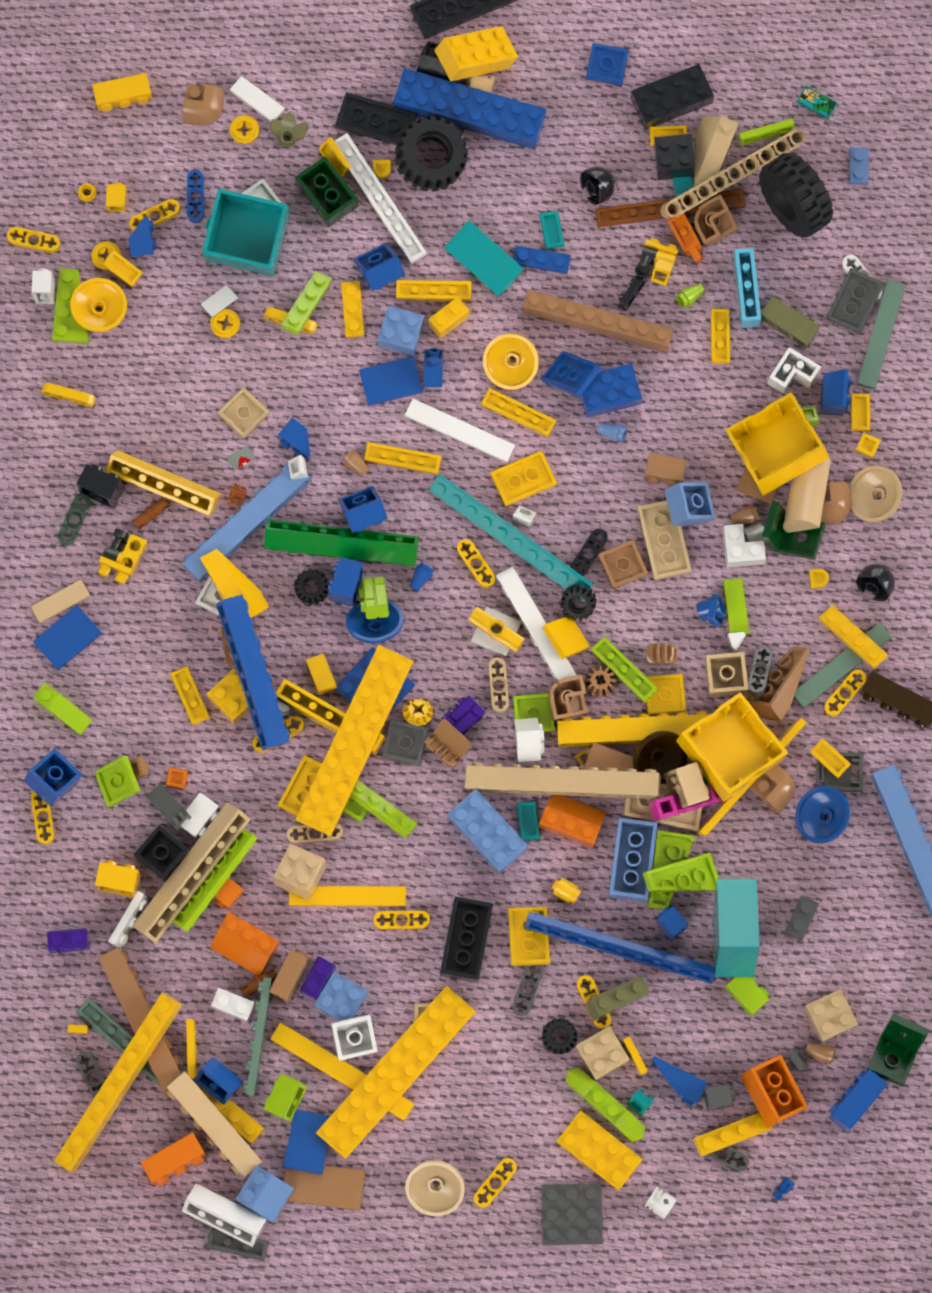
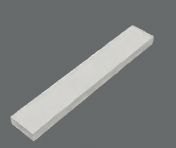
(459, 430)

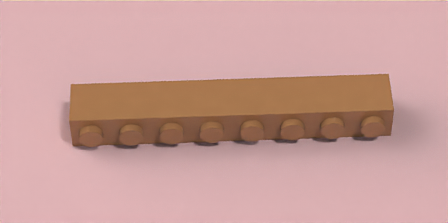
(597, 321)
(136, 1009)

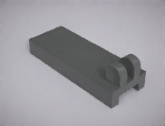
(168, 806)

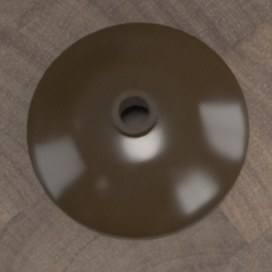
(668, 754)

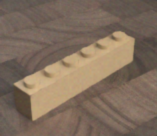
(213, 1123)

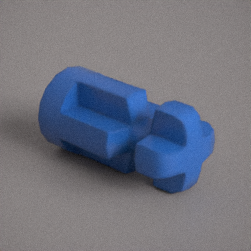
(785, 1186)

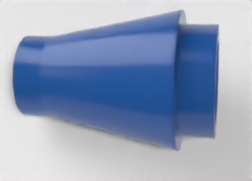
(421, 576)

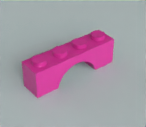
(671, 805)

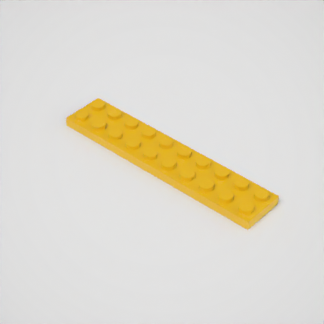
(354, 740)
(395, 1072)

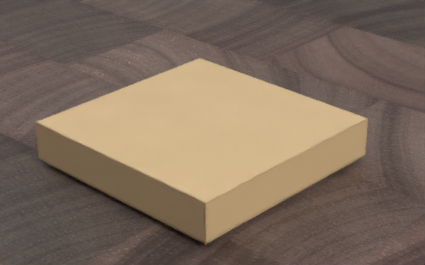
(243, 413)

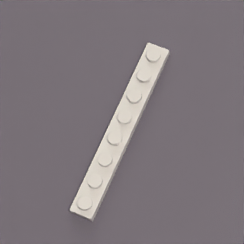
(381, 201)

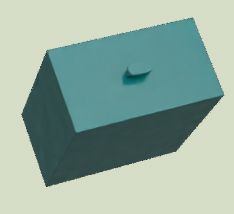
(245, 232)
(735, 927)

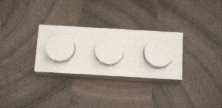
(132, 913)

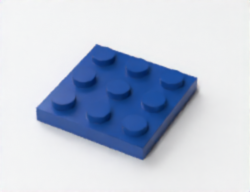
(351, 682)

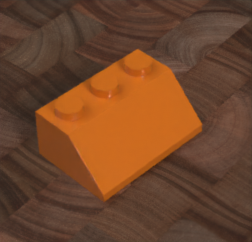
(572, 820)
(244, 944)

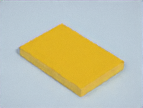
(523, 478)
(299, 785)
(527, 945)

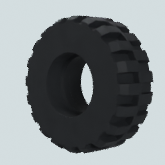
(796, 195)

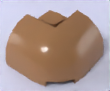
(202, 104)
(714, 221)
(836, 503)
(567, 698)
(774, 788)

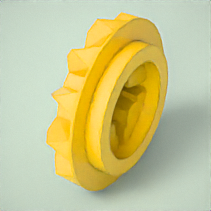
(238, 123)
(100, 250)
(233, 319)
(417, 718)

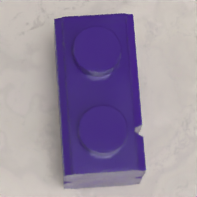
(464, 715)
(68, 940)
(317, 978)

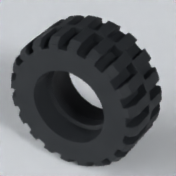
(441, 133)

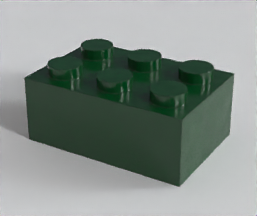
(326, 191)

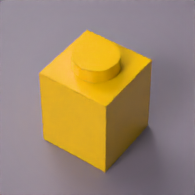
(116, 197)

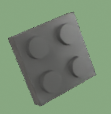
(405, 743)

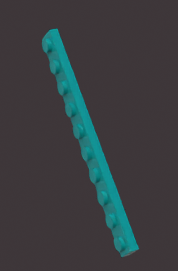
(507, 534)

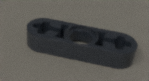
(576, 562)

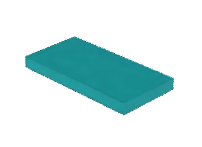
(484, 258)

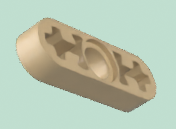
(492, 671)
(310, 840)

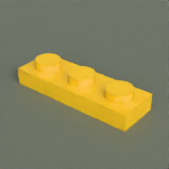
(352, 309)

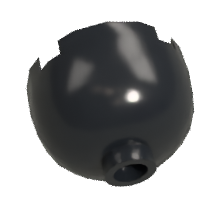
(598, 182)
(877, 580)

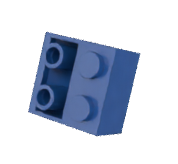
(834, 392)

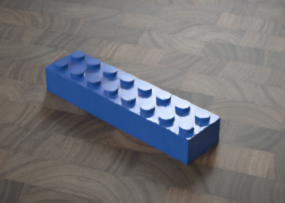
(470, 108)

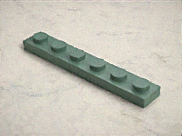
(257, 1044)

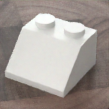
(354, 1037)

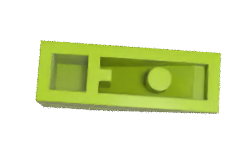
(62, 708)

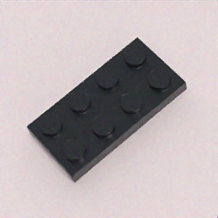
(373, 118)

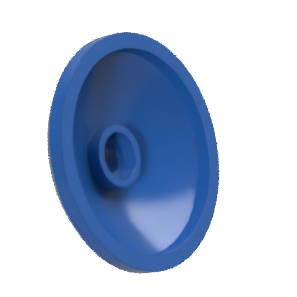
(377, 629)
(814, 809)

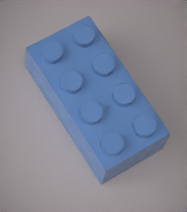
(487, 831)
(631, 859)

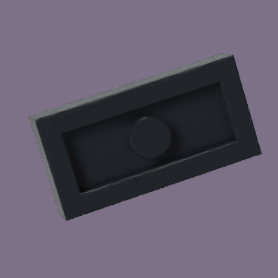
(627, 297)

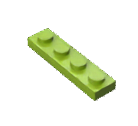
(306, 303)
(624, 670)
(383, 809)

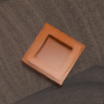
(176, 778)

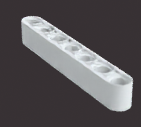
(533, 621)

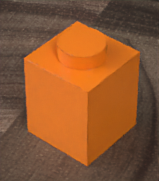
(228, 894)

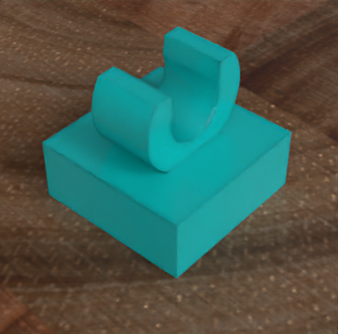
(640, 1102)

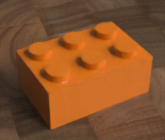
(774, 1091)
(174, 1160)

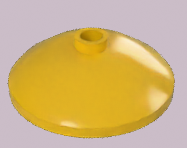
(94, 294)
(500, 367)

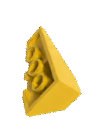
(232, 582)

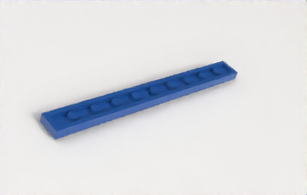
(620, 947)

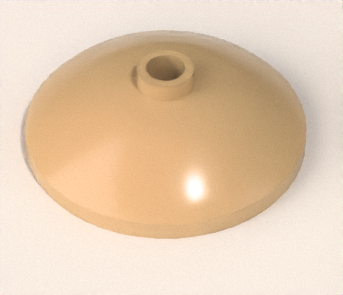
(865, 491)
(433, 1198)

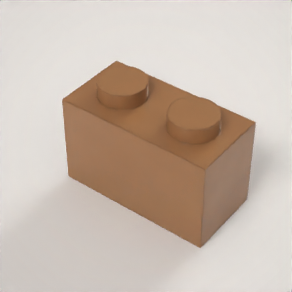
(665, 469)

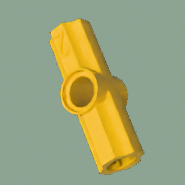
(487, 622)

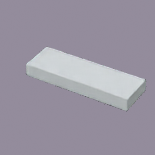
(257, 99)

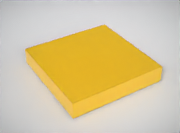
(566, 637)
(670, 694)

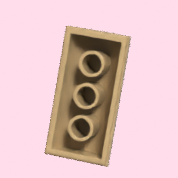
(806, 499)

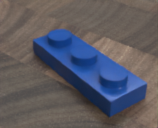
(542, 259)

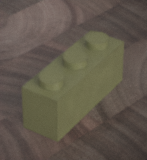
(789, 322)
(617, 998)

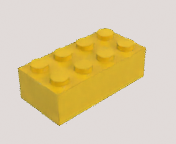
(476, 53)

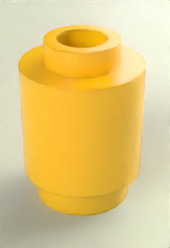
(566, 890)

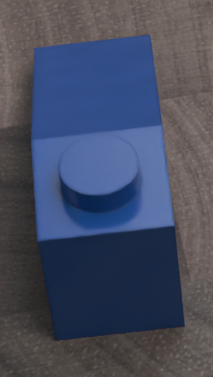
(684, 1084)

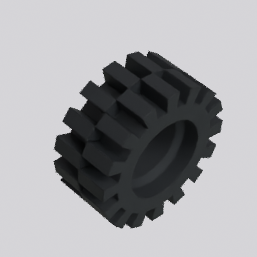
(303, 579)
(581, 592)
(567, 1027)

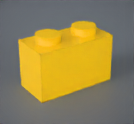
(449, 317)

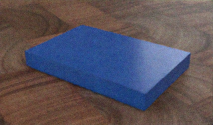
(571, 373)
(391, 381)
(67, 637)
(305, 1148)

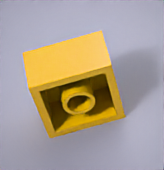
(229, 697)
(118, 879)

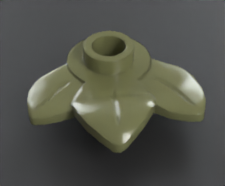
(288, 128)

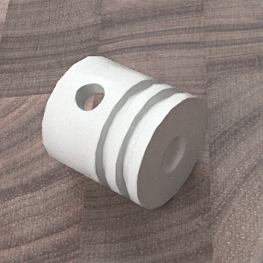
(660, 1203)

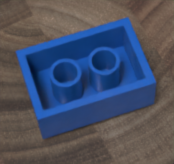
(611, 391)
(857, 1100)

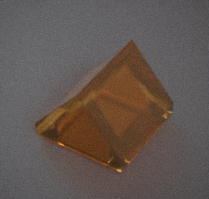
(236, 495)

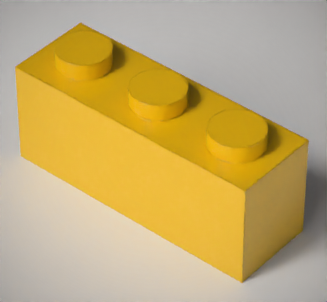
(122, 92)

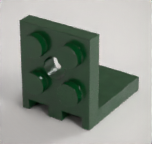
(787, 543)
(900, 1041)

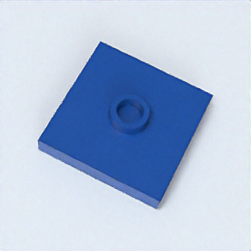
(607, 64)

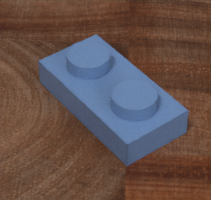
(858, 166)

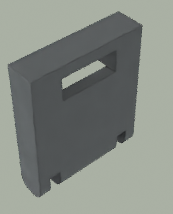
(844, 782)

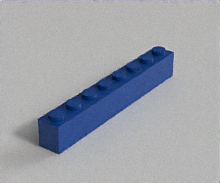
(253, 672)

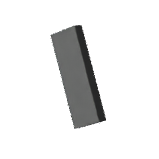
(223, 1242)

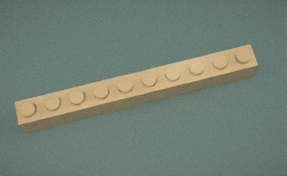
(563, 781)

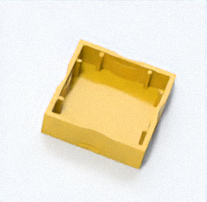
(777, 444)
(732, 746)

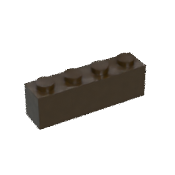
(898, 699)

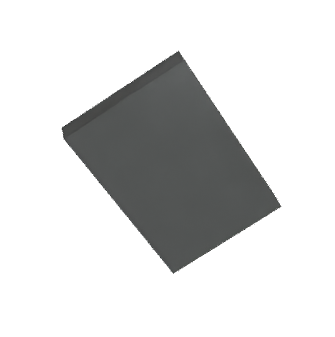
(855, 301)

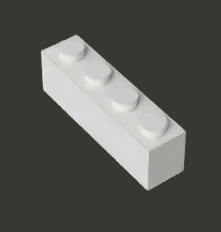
(224, 1215)

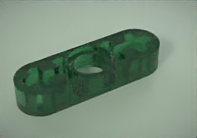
(63, 531)

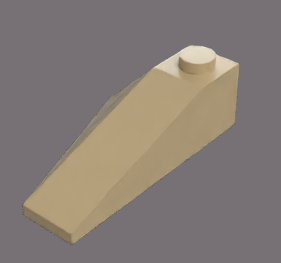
(712, 146)

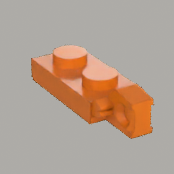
(686, 237)

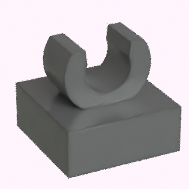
(797, 1060)

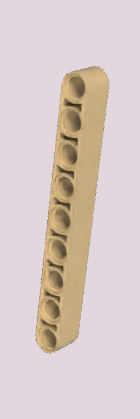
(725, 177)

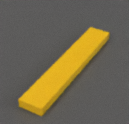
(353, 896)

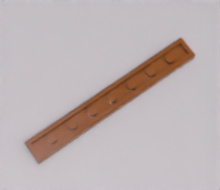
(651, 210)

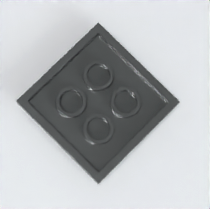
(572, 1214)

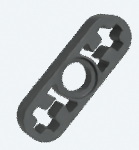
(762, 679)
(535, 985)
(92, 1062)
(732, 1165)

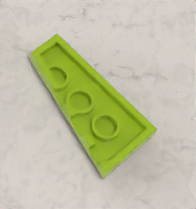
(65, 327)
(668, 849)
(687, 875)

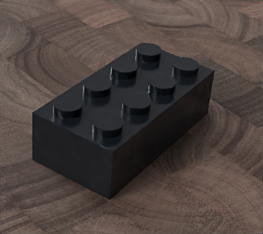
(672, 97)
(466, 939)

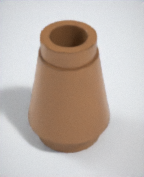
(355, 463)
(745, 516)
(820, 1052)

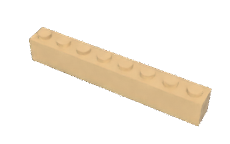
(191, 872)

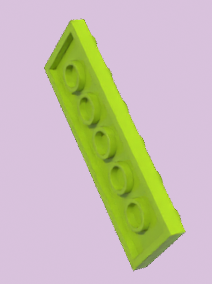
(215, 880)

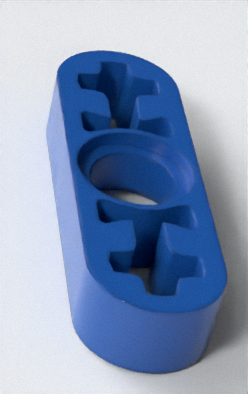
(200, 183)

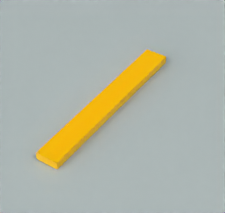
(726, 805)
(329, 1064)

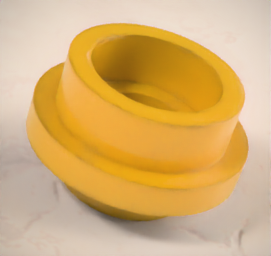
(85, 187)

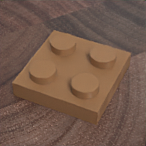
(623, 564)

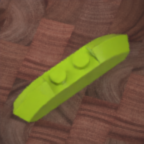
(605, 1104)

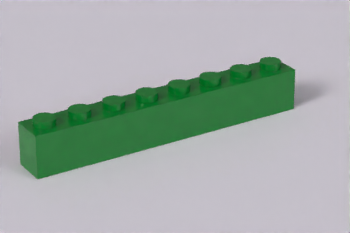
(341, 542)

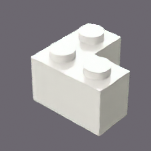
(795, 367)
(740, 552)
(529, 739)

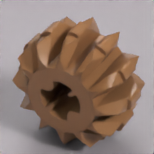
(662, 653)
(592, 682)

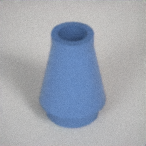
(613, 431)

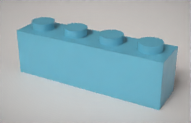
(747, 288)

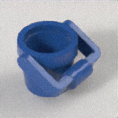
(712, 610)

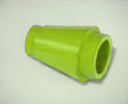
(689, 295)

